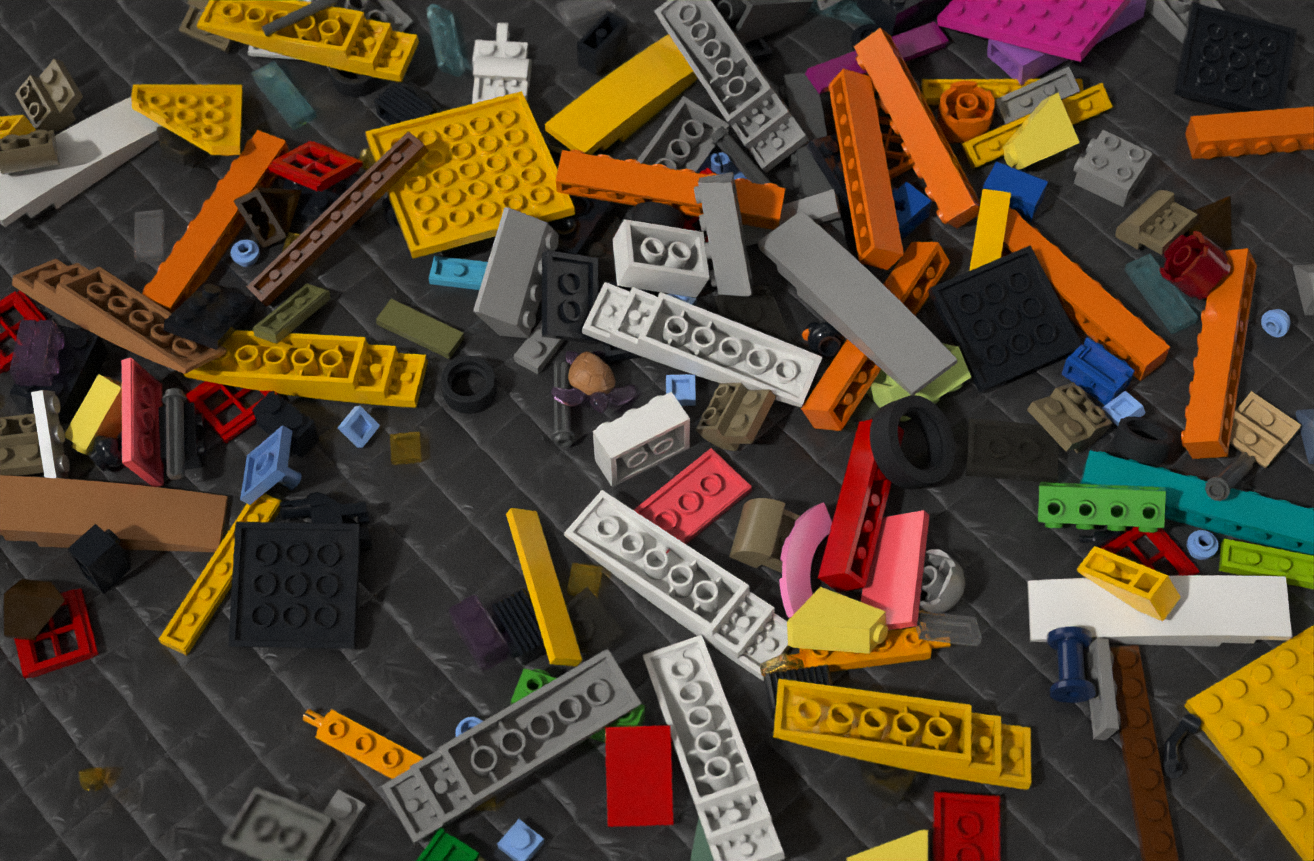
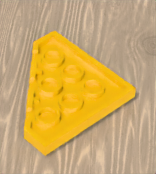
(198, 113)

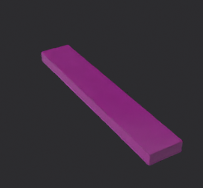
(910, 45)

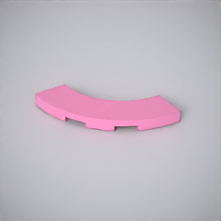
(798, 556)

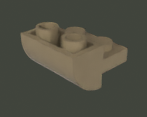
(190, 28)
(50, 97)
(28, 151)
(1156, 223)
(734, 415)
(1070, 417)
(19, 446)
(762, 533)

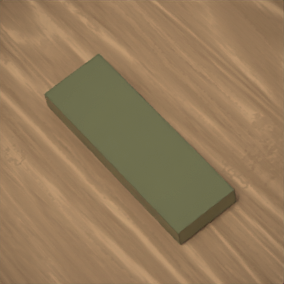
(291, 313)
(420, 328)

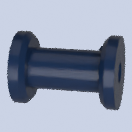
(1069, 646)

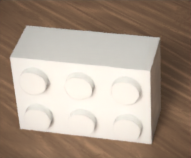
(660, 258)
(641, 438)

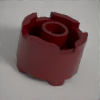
(1194, 265)

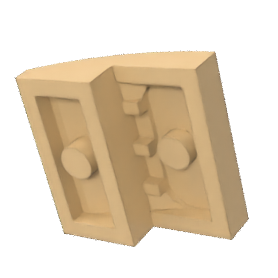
(1261, 429)

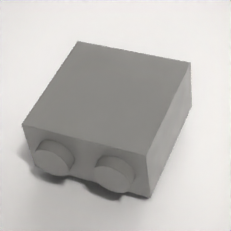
(1111, 167)

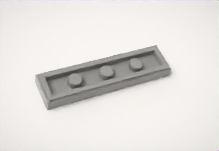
(818, 207)

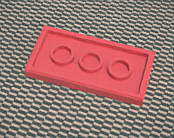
(141, 423)
(695, 497)
(898, 568)

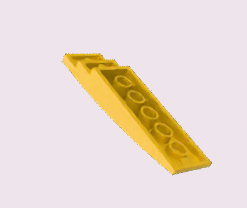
(327, 38)
(623, 99)
(319, 368)
(904, 732)

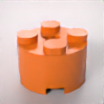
(965, 111)

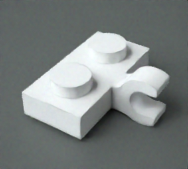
(501, 46)

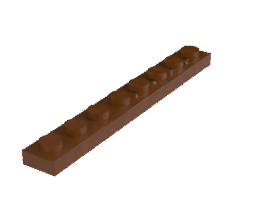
(337, 218)
(1142, 758)

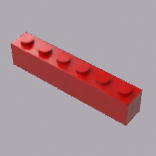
(856, 517)

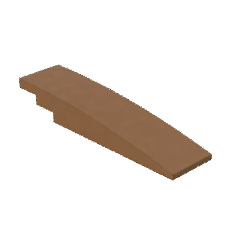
(112, 312)
(142, 517)

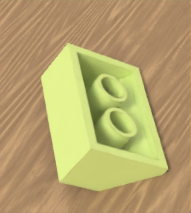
(886, 390)

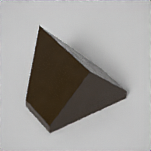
(268, 212)
(1215, 222)
(29, 607)

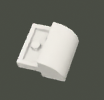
(500, 77)

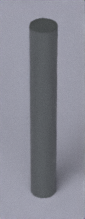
(296, 16)

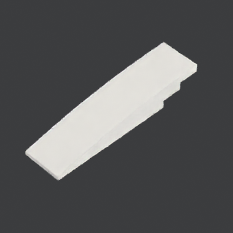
(85, 156)
(700, 342)
(681, 582)
(1207, 614)
(712, 754)

